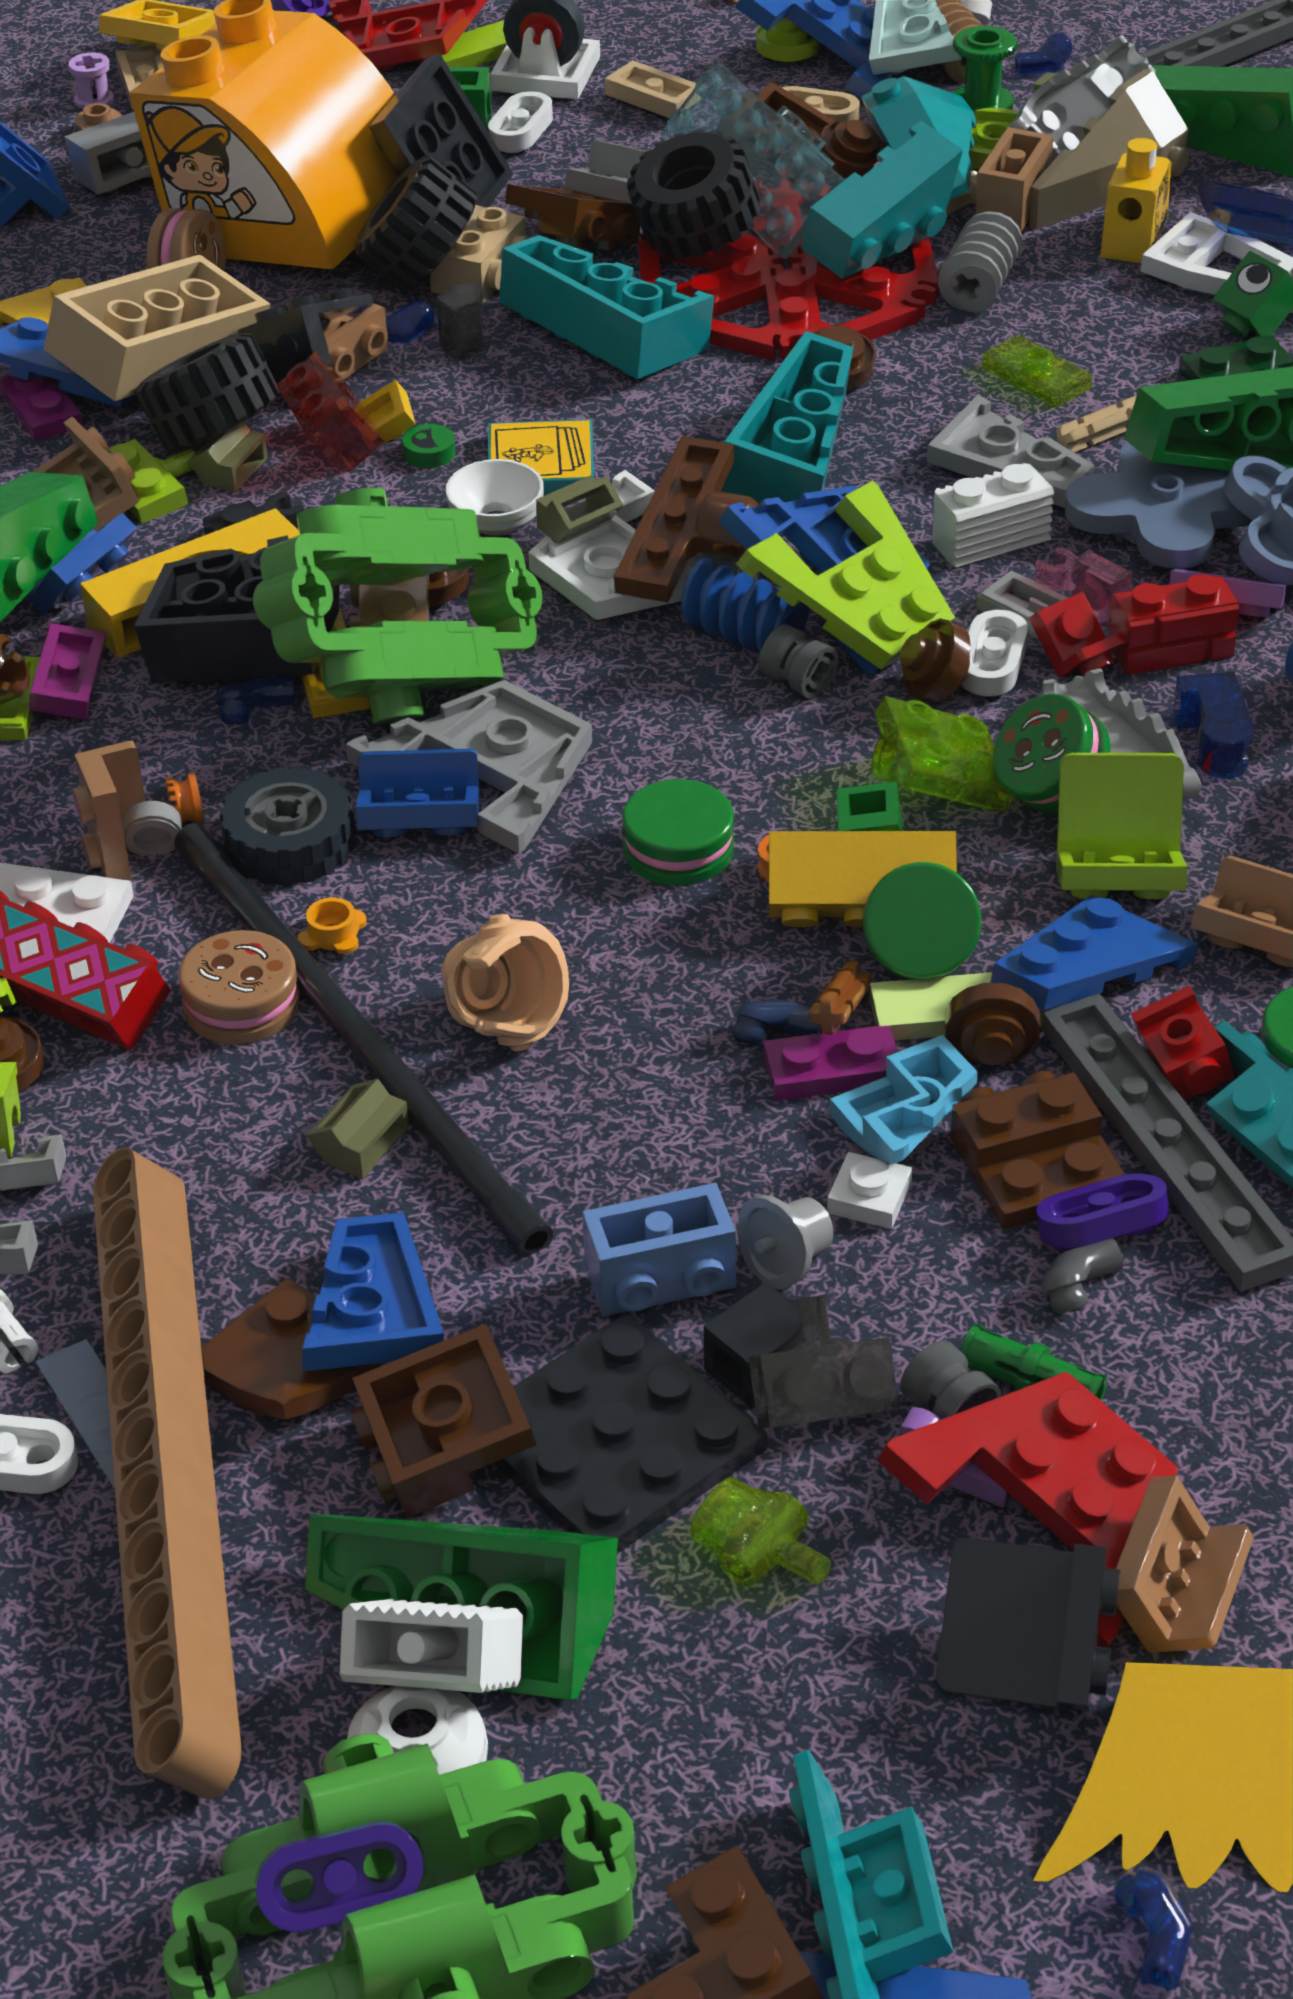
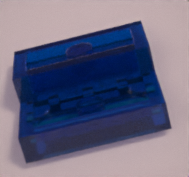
(1248, 211)

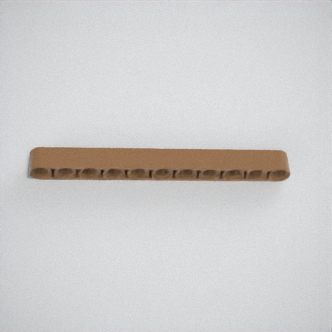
(164, 1482)

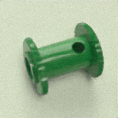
(984, 53)

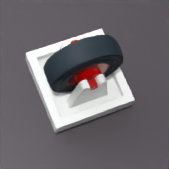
(545, 50)

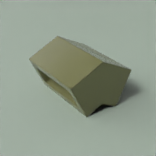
(230, 457)
(560, 524)
(360, 1128)

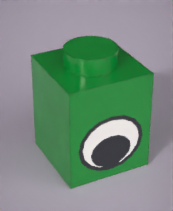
(1255, 297)

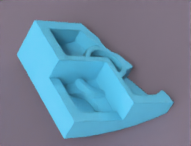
(907, 1104)

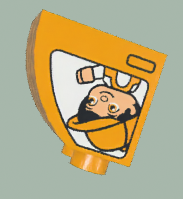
(268, 133)

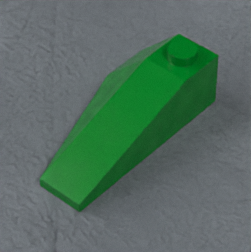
(552, 1577)

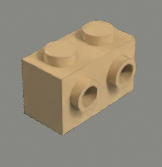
(478, 251)

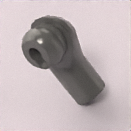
(1077, 1266)

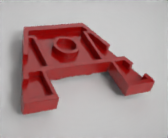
(406, 31)
(1052, 1453)

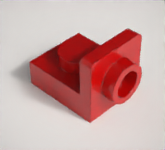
(1074, 636)

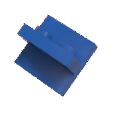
(25, 177)

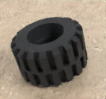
(693, 193)
(416, 223)
(207, 391)

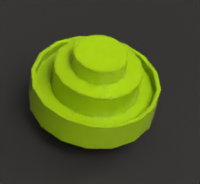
(786, 42)

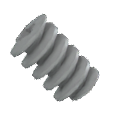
(980, 261)

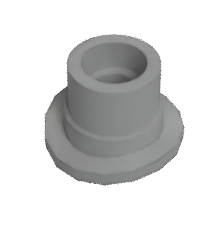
(782, 1237)

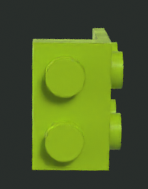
(1120, 824)

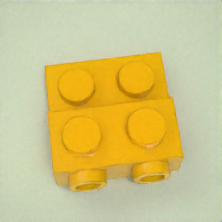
(155, 23)

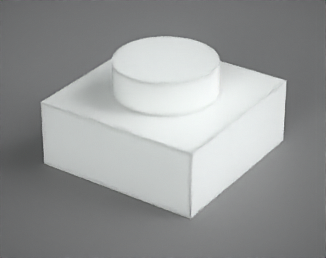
(869, 1190)

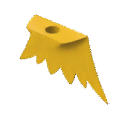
(1193, 1758)

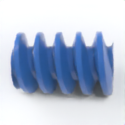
(736, 605)

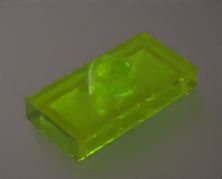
(1037, 371)

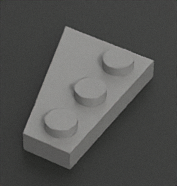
(983, 443)

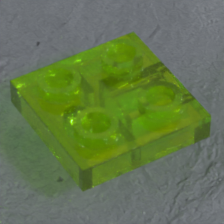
(937, 754)

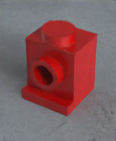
(1183, 1043)

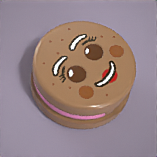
(185, 234)
(239, 987)

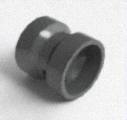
(794, 659)
(943, 1383)

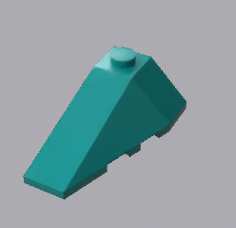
(901, 102)

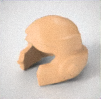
(507, 981)

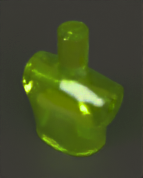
(756, 1531)

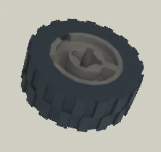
(287, 825)

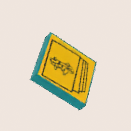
(554, 449)

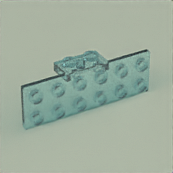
(778, 148)

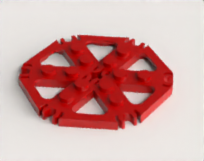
(754, 272)

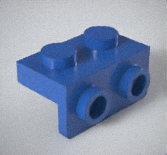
(95, 552)
(418, 791)

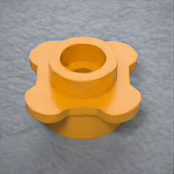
(332, 926)

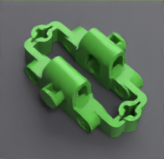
(395, 658)
(444, 1934)

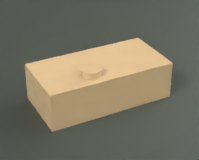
(145, 320)

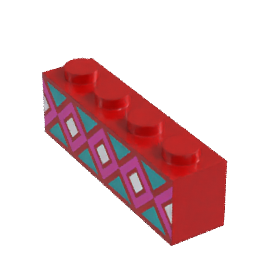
(78, 974)

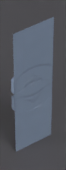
(82, 1389)

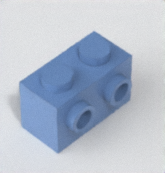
(659, 1249)

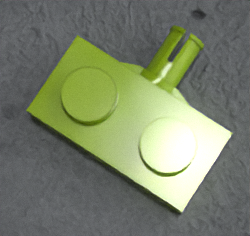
(155, 480)

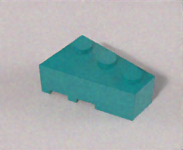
(887, 207)

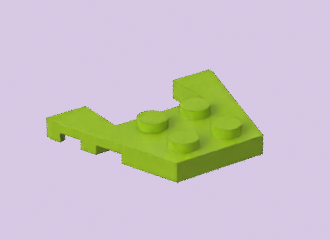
(870, 597)

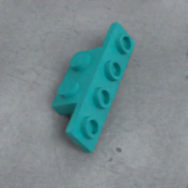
(1257, 1103)
(873, 1885)

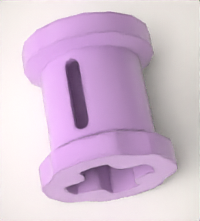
(98, 66)

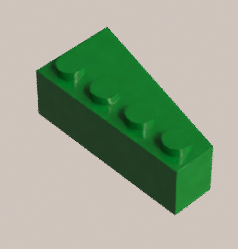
(1235, 111)
(1216, 420)
(39, 526)

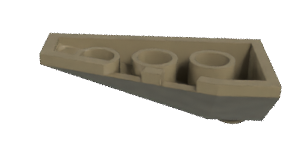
(1081, 177)

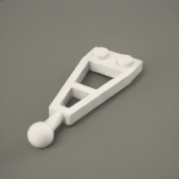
(1195, 243)

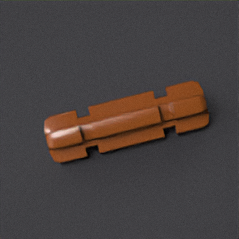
(840, 997)

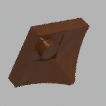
(260, 1358)

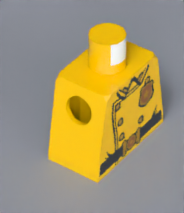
(1140, 191)

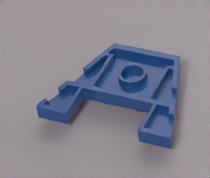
(837, 24)
(810, 526)

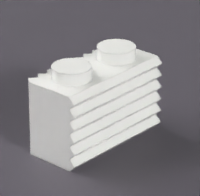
(992, 514)
(431, 1645)

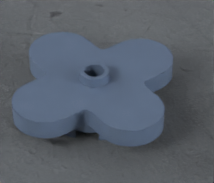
(1265, 495)
(1158, 506)

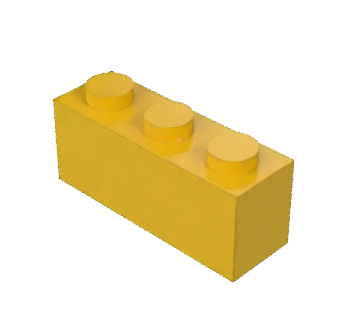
(836, 870)

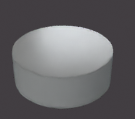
(151, 828)

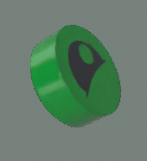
(429, 446)

